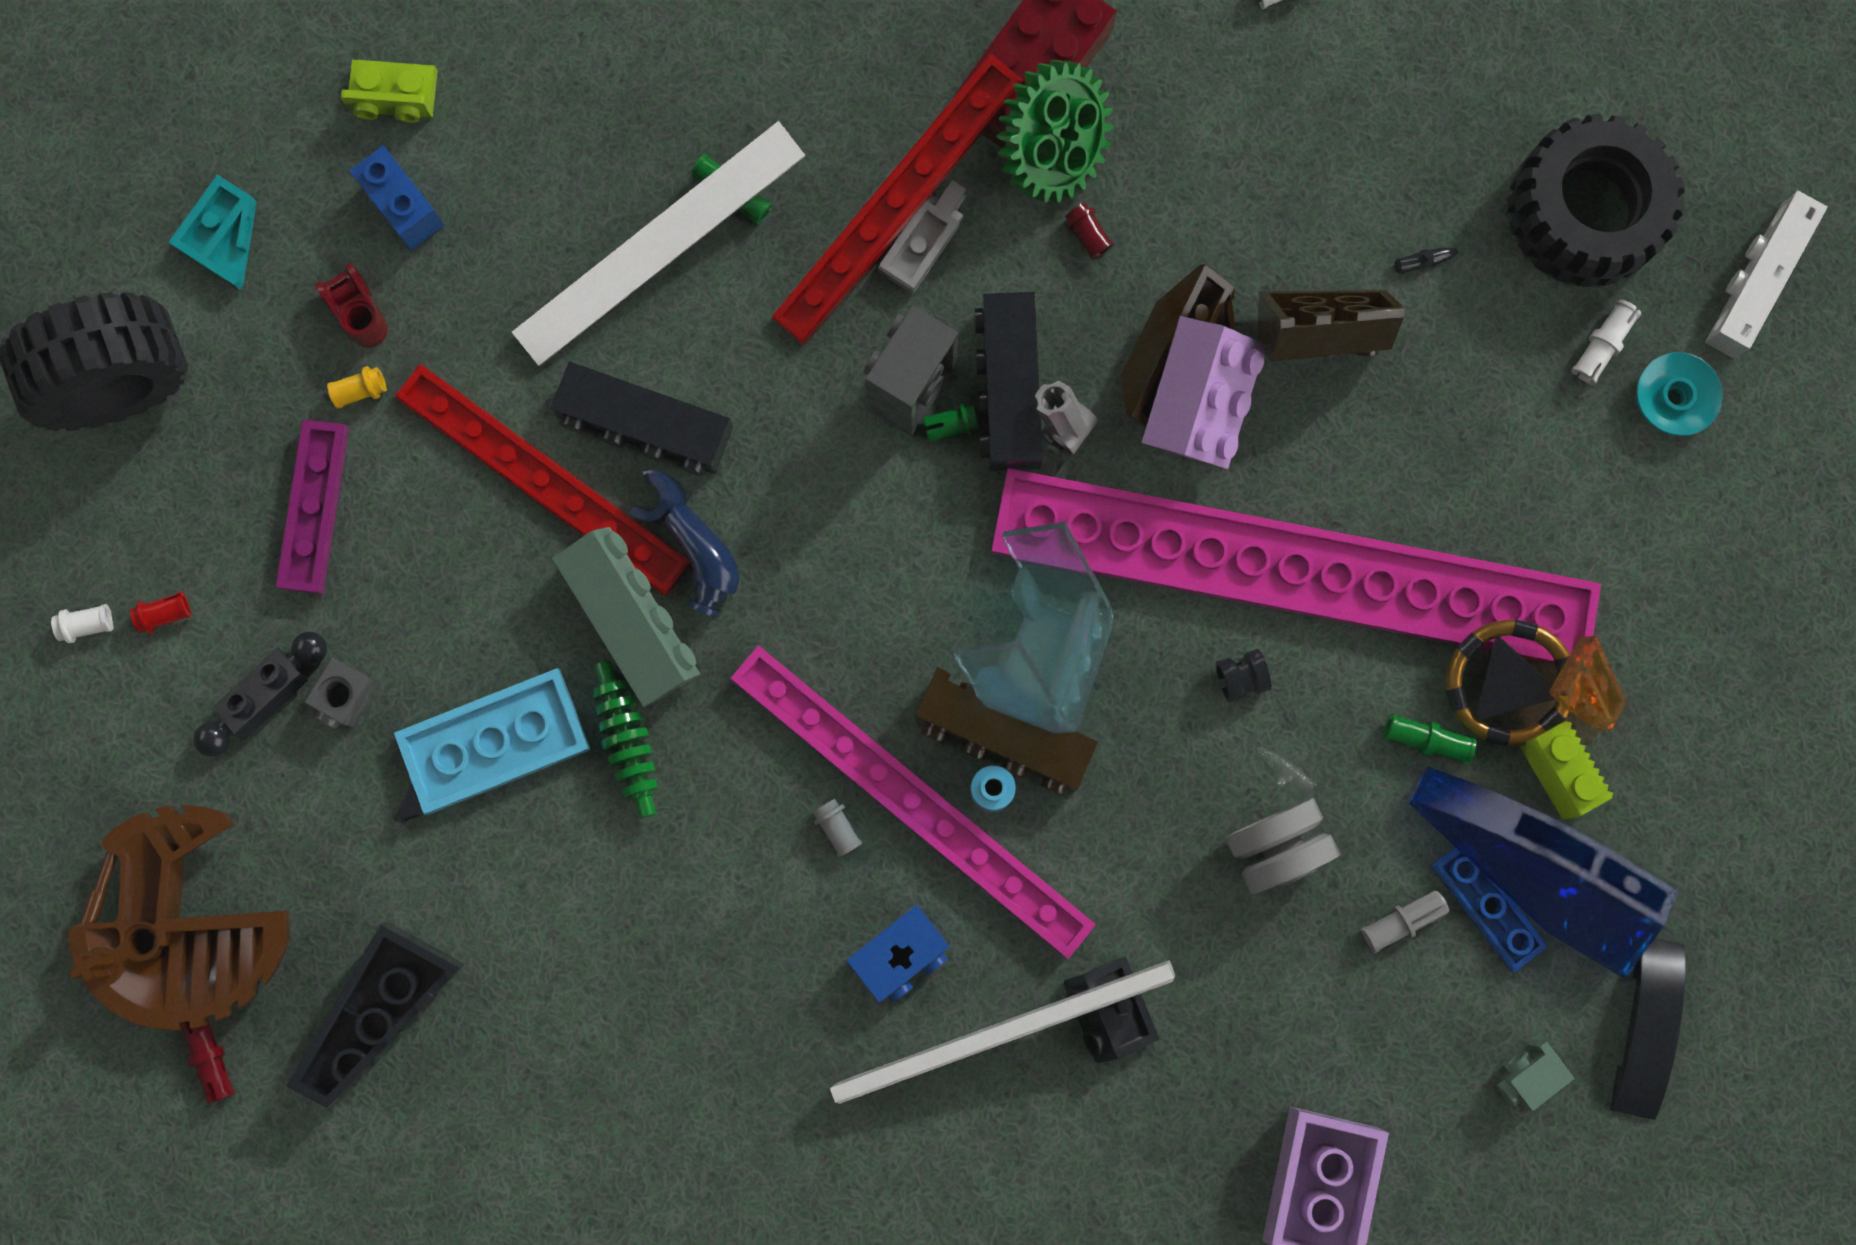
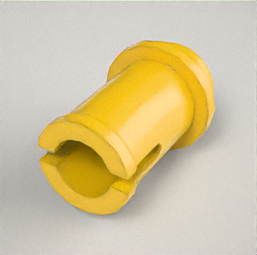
(357, 387)

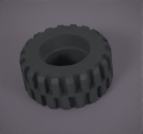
(1627, 159)
(92, 361)

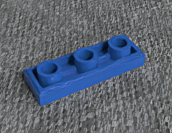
(1507, 927)

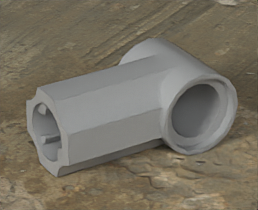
(1064, 416)

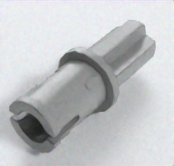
(1405, 921)

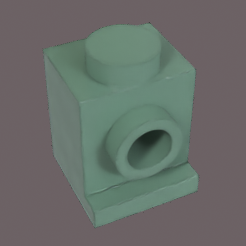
(1534, 1076)

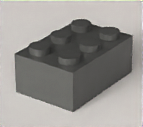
(910, 369)

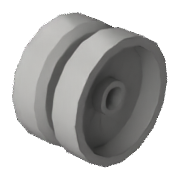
(1284, 851)

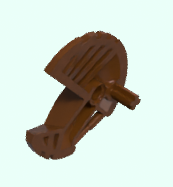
(195, 962)

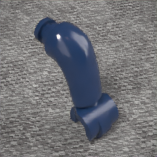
(710, 558)

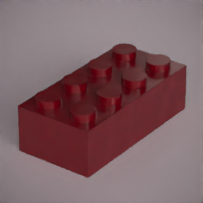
(1044, 33)

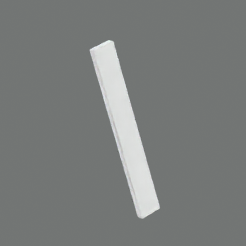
(658, 243)
(1003, 1032)

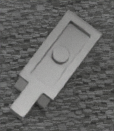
(924, 239)

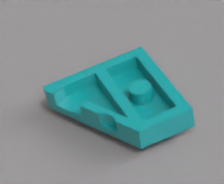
(219, 231)

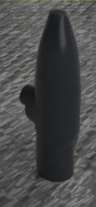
(1424, 259)

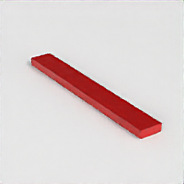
(897, 199)
(537, 474)

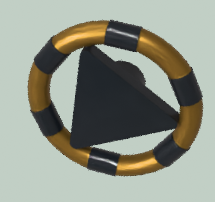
(1508, 681)

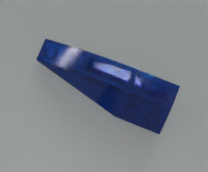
(1550, 870)

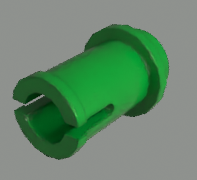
(954, 423)

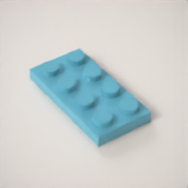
(492, 741)

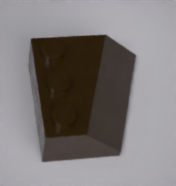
(1327, 323)

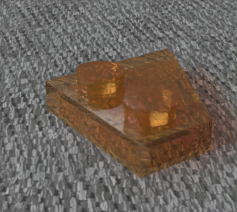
(1589, 686)

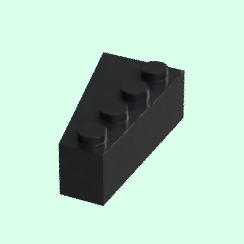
(379, 999)

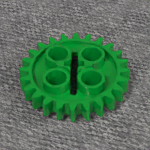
(1055, 130)

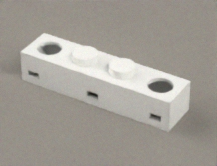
(1766, 274)

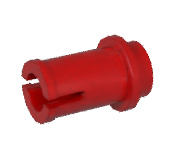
(160, 612)

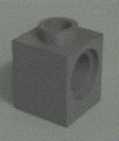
(335, 675)

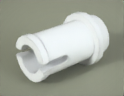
(85, 622)

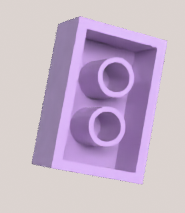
(1204, 392)
(1325, 1181)

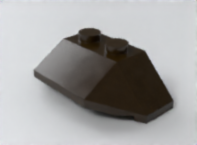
(1198, 296)

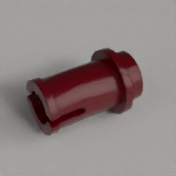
(1088, 230)

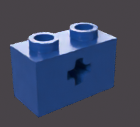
(397, 197)
(873, 959)

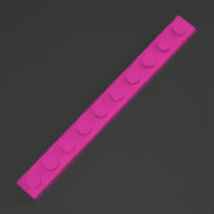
(913, 802)

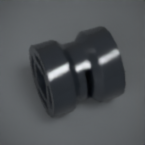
(1248, 674)

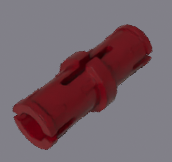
(208, 1062)

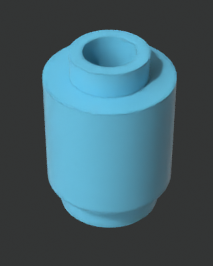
(985, 801)

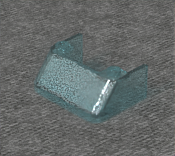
(1062, 639)

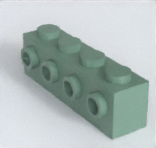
(626, 615)

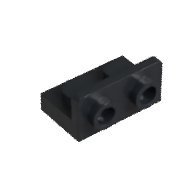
(1116, 1027)

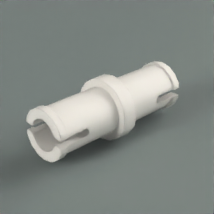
(1606, 341)

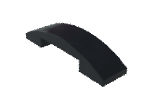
(1652, 1030)

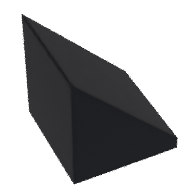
(409, 808)

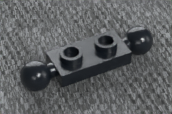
(260, 694)

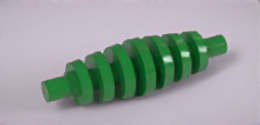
(625, 739)

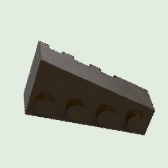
(961, 716)

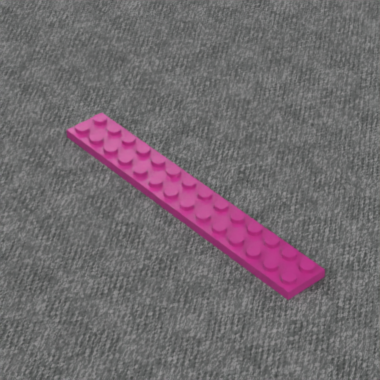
(1298, 566)

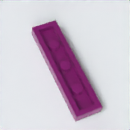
(312, 507)

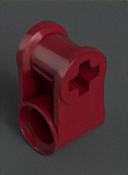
(351, 302)

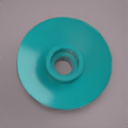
(1692, 380)

